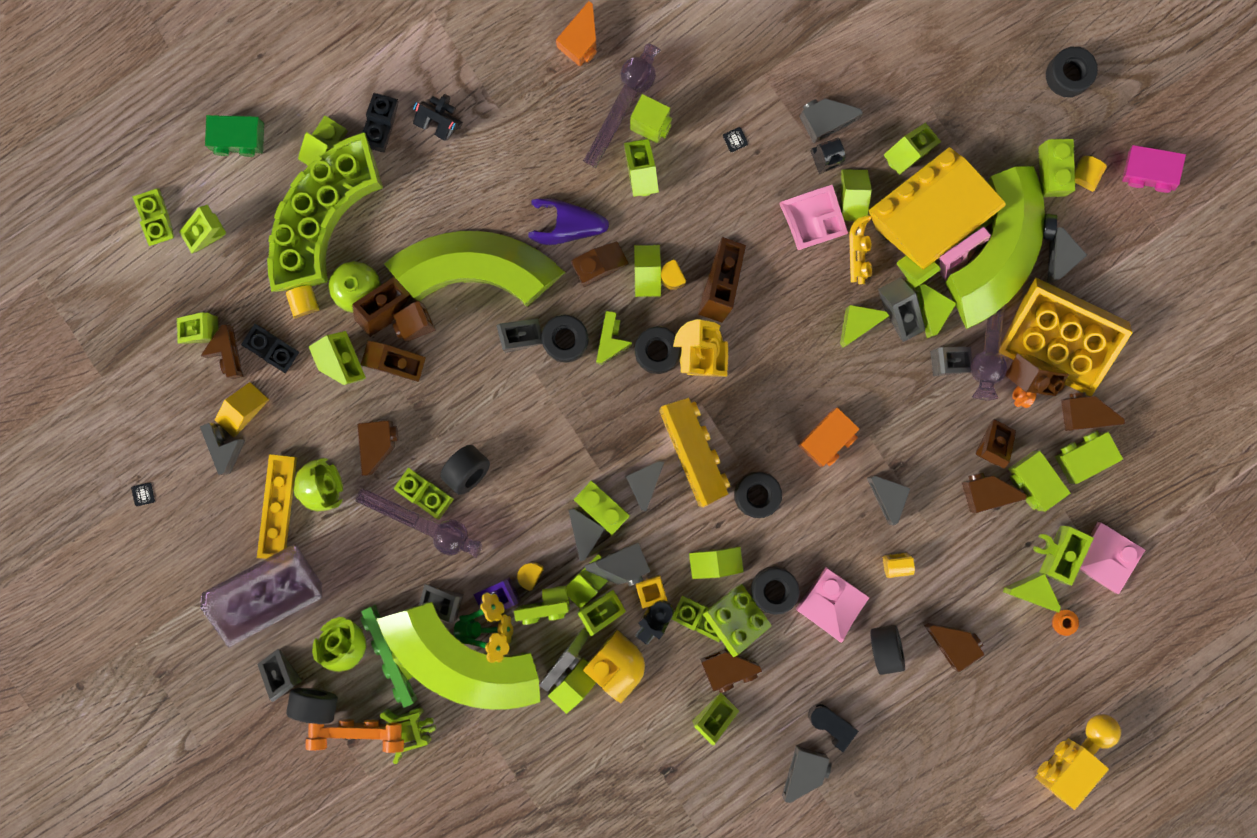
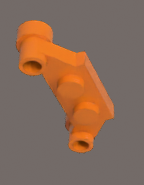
(346, 729)

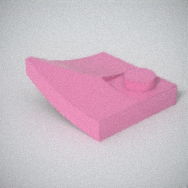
(814, 217)
(959, 255)
(1110, 558)
(832, 604)

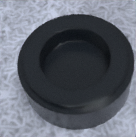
(1050, 226)

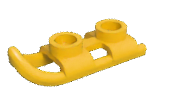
(860, 244)

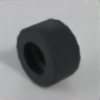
(1082, 60)
(565, 322)
(645, 361)
(465, 469)
(773, 489)
(775, 606)
(887, 649)
(311, 705)

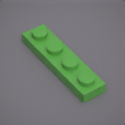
(403, 690)

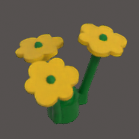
(468, 630)

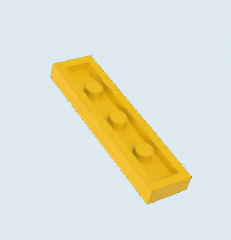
(276, 505)

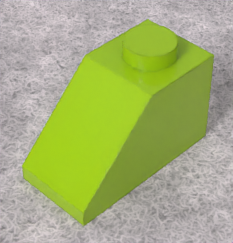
(911, 148)
(641, 168)
(337, 358)

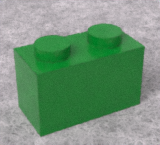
(234, 135)

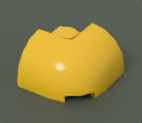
(702, 349)
(617, 666)

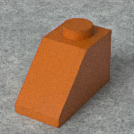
(579, 37)

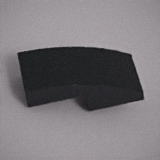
(380, 121)
(270, 348)

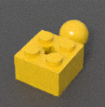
(1073, 767)

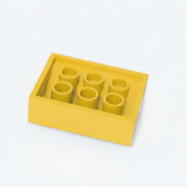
(936, 208)
(1066, 335)
(694, 452)

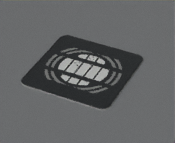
(735, 139)
(143, 494)

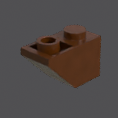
(1036, 375)
(725, 670)

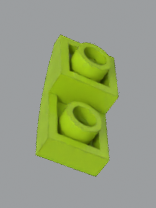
(154, 217)
(423, 493)
(691, 616)

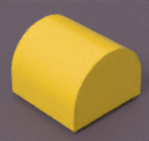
(1089, 172)
(672, 276)
(302, 301)
(898, 565)
(529, 575)
(650, 591)

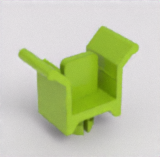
(411, 729)

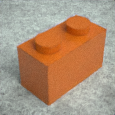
(829, 437)

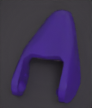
(571, 223)

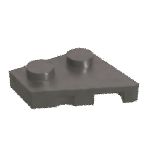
(567, 659)

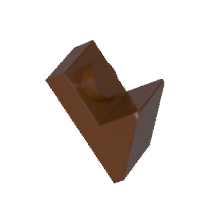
(225, 345)
(997, 444)

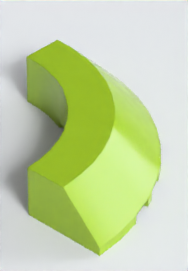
(312, 210)
(1009, 253)
(477, 259)
(454, 669)

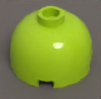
(351, 283)
(318, 486)
(339, 645)

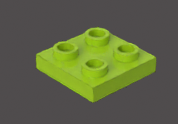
(554, 606)
(737, 620)

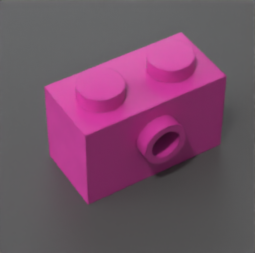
(1153, 168)

